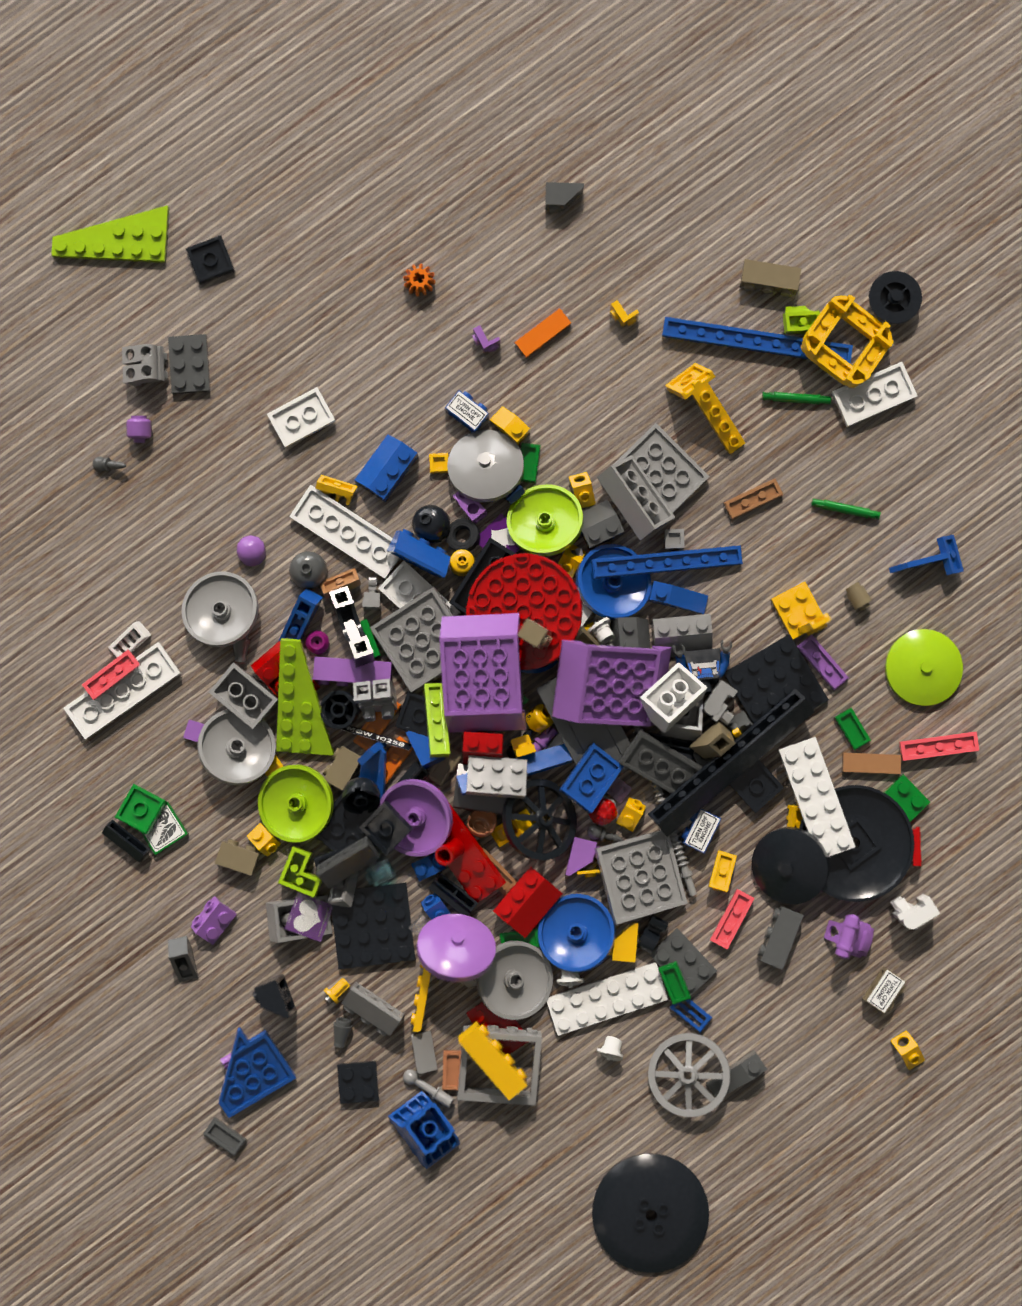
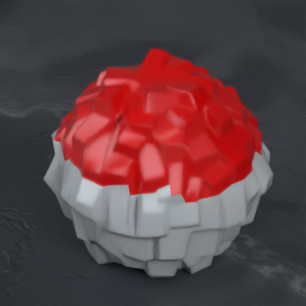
(604, 812)

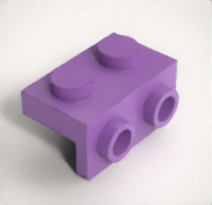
(212, 920)

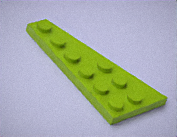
(129, 238)
(299, 710)

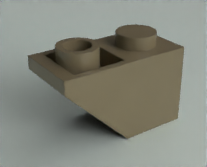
(713, 741)

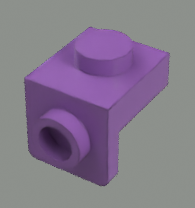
(480, 339)

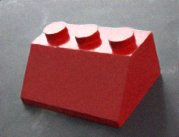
(528, 902)

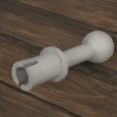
(411, 1077)

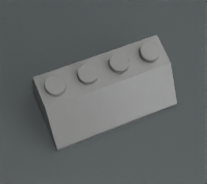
(635, 497)

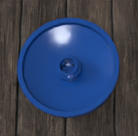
(615, 595)
(577, 933)

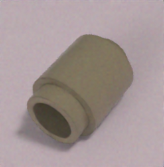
(858, 596)

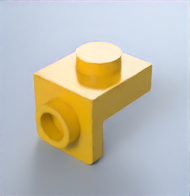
(619, 314)
(631, 814)
(263, 840)

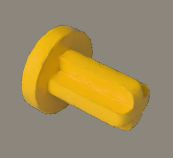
(337, 990)

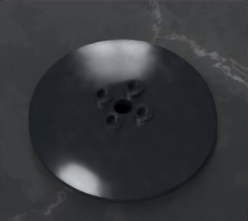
(883, 846)
(643, 1185)

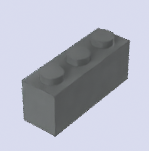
(780, 937)

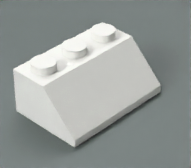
(672, 697)

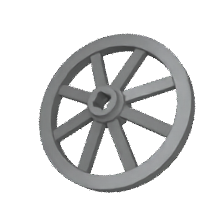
(663, 1100)

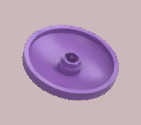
(426, 813)
(456, 947)

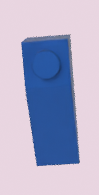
(677, 597)
(301, 615)

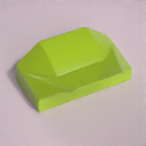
(798, 319)

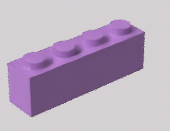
(344, 671)

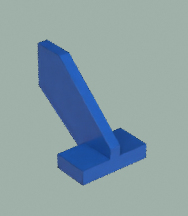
(949, 556)
(374, 765)

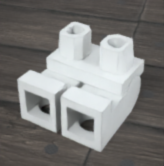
(914, 915)

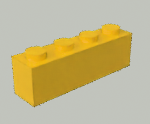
(492, 1060)

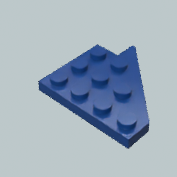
(253, 1072)

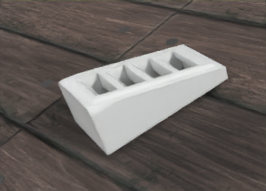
(142, 631)

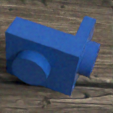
(427, 867)
(434, 906)

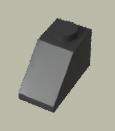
(561, 195)
(182, 958)

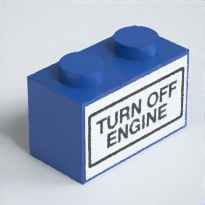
(467, 411)
(701, 830)

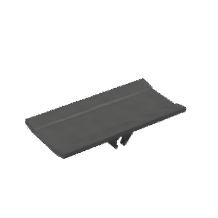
(581, 735)

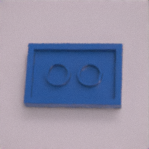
(591, 778)

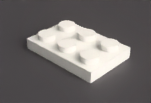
(301, 417)

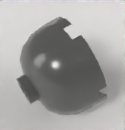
(308, 570)

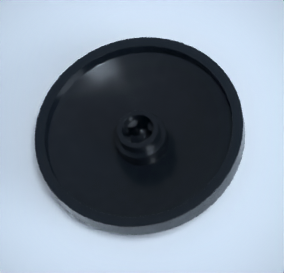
(790, 865)

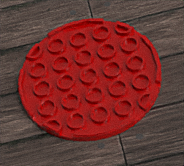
(538, 592)

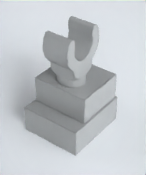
(371, 599)

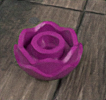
(323, 642)

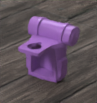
(853, 937)

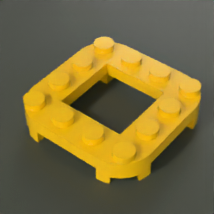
(862, 321)

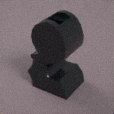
(652, 933)

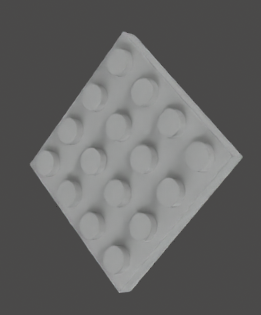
(667, 466)
(413, 638)
(640, 876)

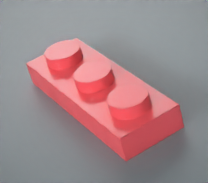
(111, 674)
(732, 919)

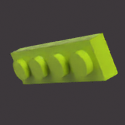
(436, 722)

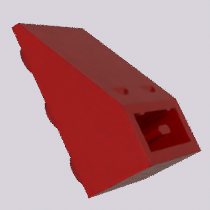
(268, 669)

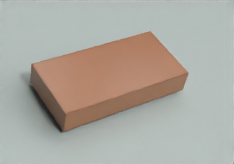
(451, 1065)

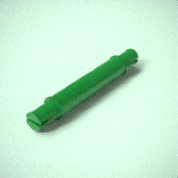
(796, 398)
(845, 508)

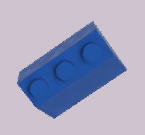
(387, 467)
(419, 553)

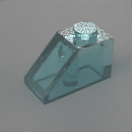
(380, 873)

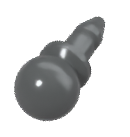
(101, 464)
(596, 832)

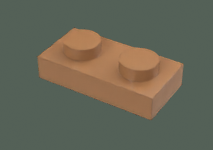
(349, 578)

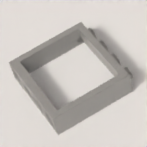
(495, 1095)

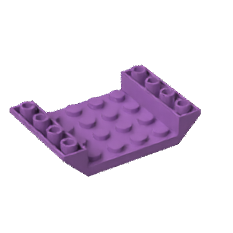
(481, 673)
(606, 682)

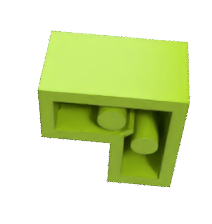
(295, 874)

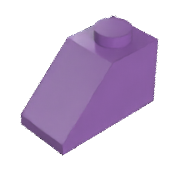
(581, 854)

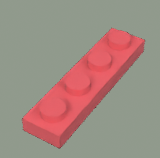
(939, 746)

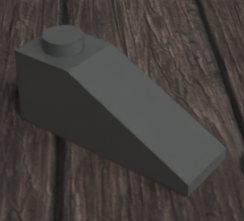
(741, 1073)

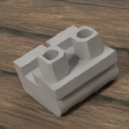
(146, 364)
(375, 698)
(714, 705)

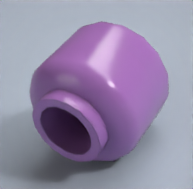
(138, 428)

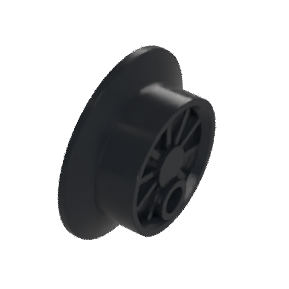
(895, 297)

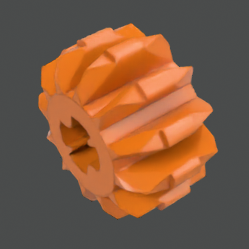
(424, 275)

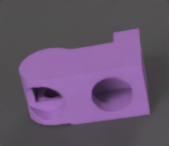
(471, 508)

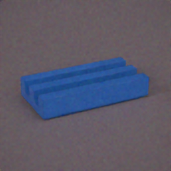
(703, 1023)

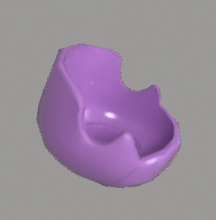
(251, 550)

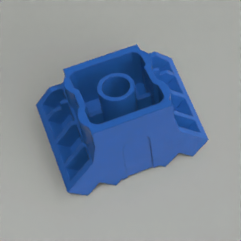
(424, 1129)

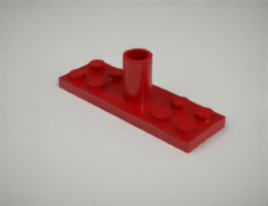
(469, 861)

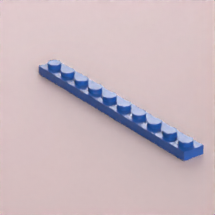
(743, 338)

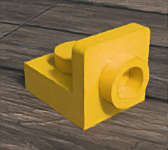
(522, 746)

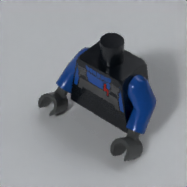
(705, 664)

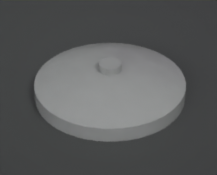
(485, 466)
(220, 609)
(234, 750)
(516, 981)

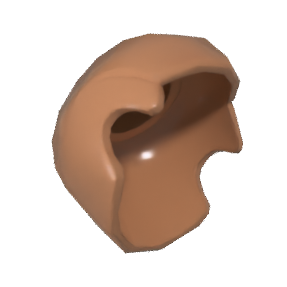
(481, 823)

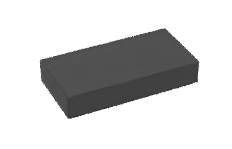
(224, 1136)

